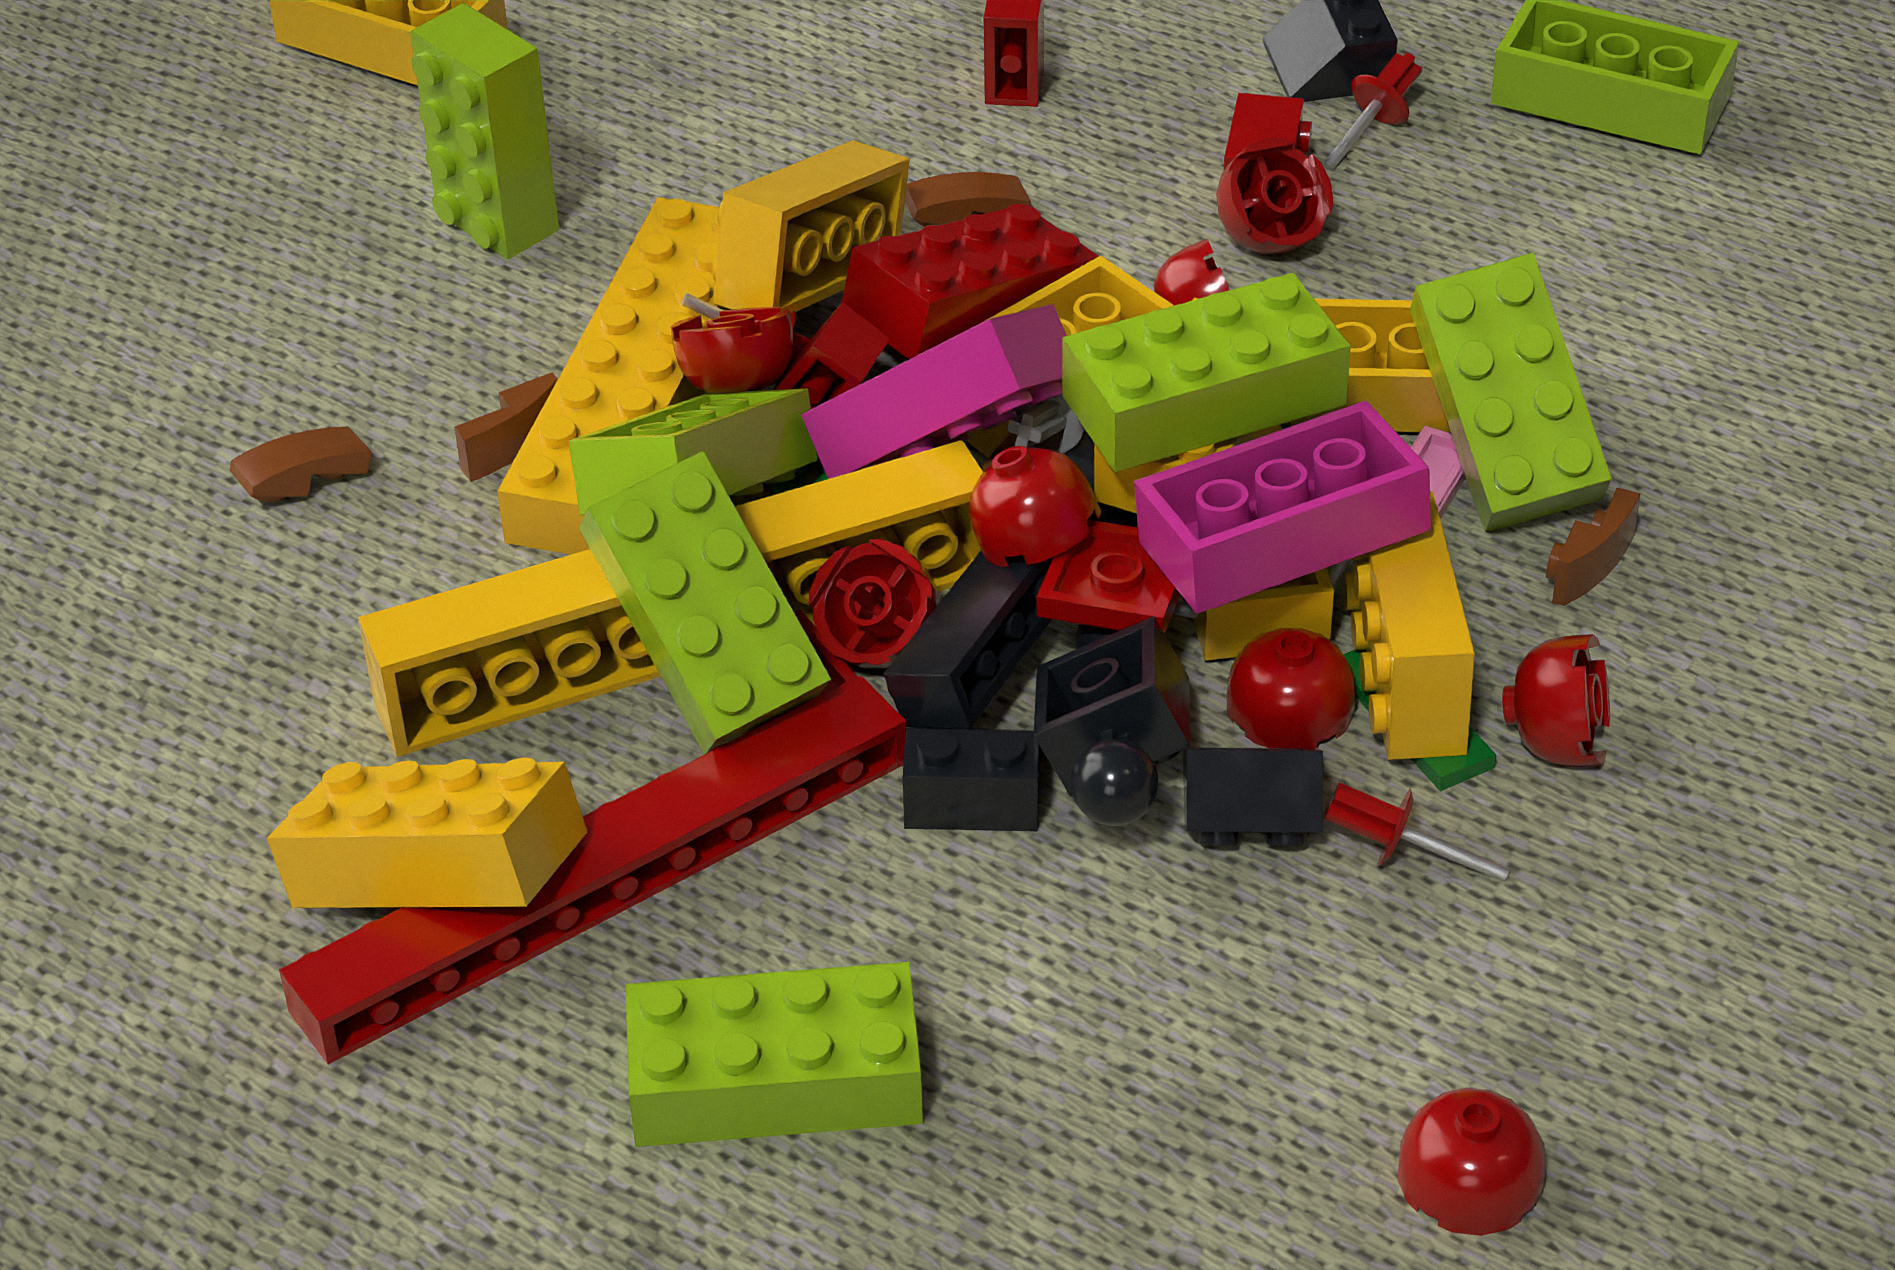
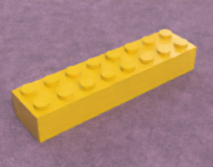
(615, 372)

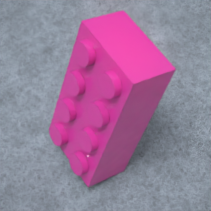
(942, 393)
(1282, 506)

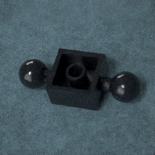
(1112, 716)

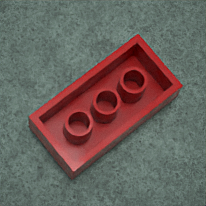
(957, 274)

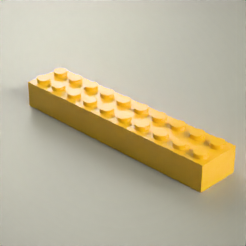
(563, 636)

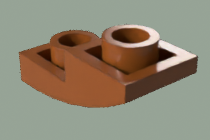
(956, 195)
(497, 437)
(287, 463)
(1593, 548)

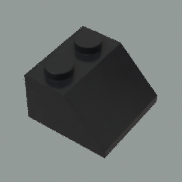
(1328, 45)
(971, 779)
(1253, 792)

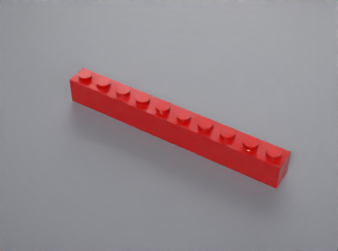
(630, 852)

